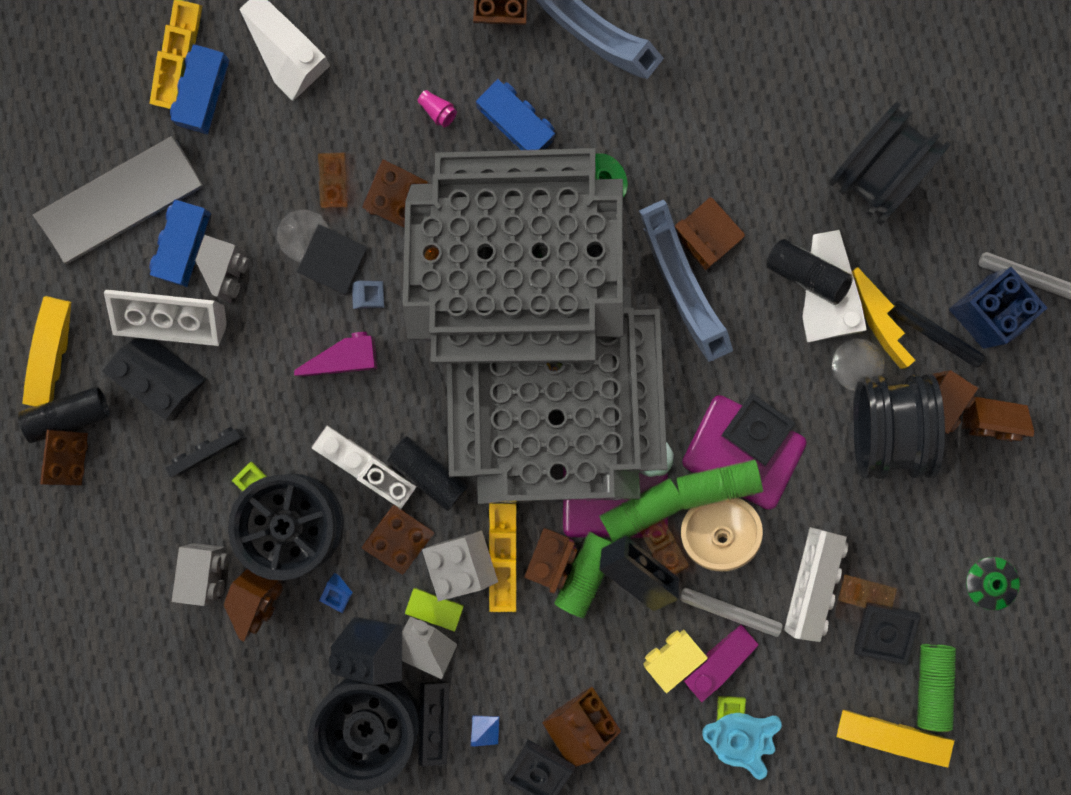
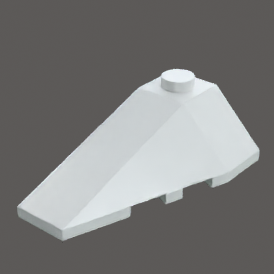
(285, 50)
(825, 319)

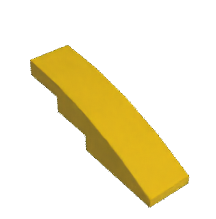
(177, 42)
(875, 311)
(46, 351)
(503, 557)
(895, 738)

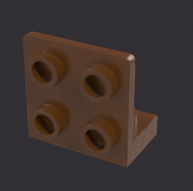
(708, 233)
(550, 560)

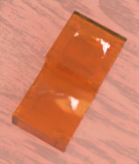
(859, 591)

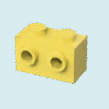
(674, 660)

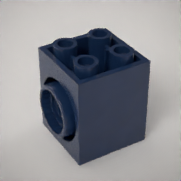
(998, 308)

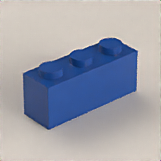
(199, 89)
(515, 117)
(179, 243)

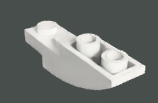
(364, 466)

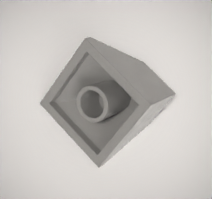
(426, 647)

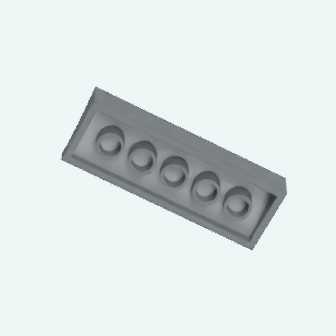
(118, 200)

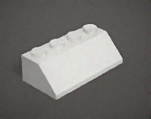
(165, 317)
(815, 585)

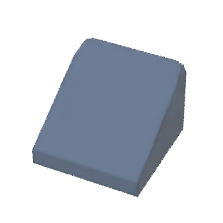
(367, 294)

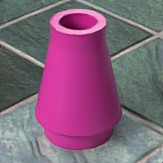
(439, 110)

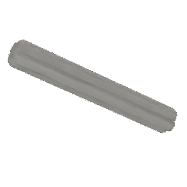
(1028, 274)
(731, 612)

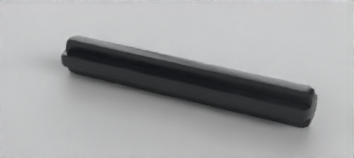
(937, 334)

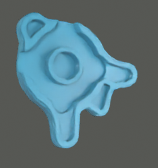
(743, 740)

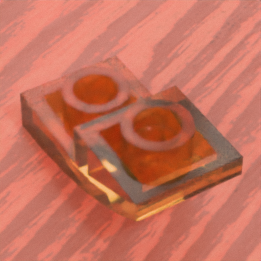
(333, 179)
(665, 548)

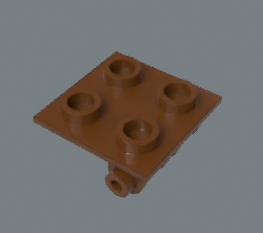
(390, 192)
(64, 458)
(397, 539)

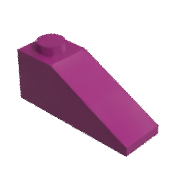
(345, 356)
(721, 663)

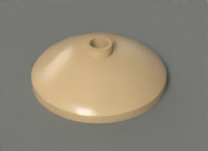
(726, 519)

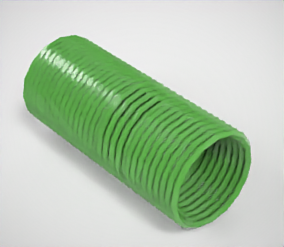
(719, 484)
(652, 507)
(585, 566)
(936, 702)

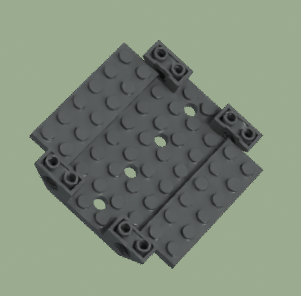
(513, 302)
(607, 431)

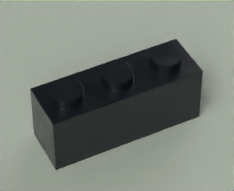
(639, 573)

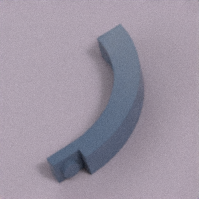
(608, 41)
(687, 295)

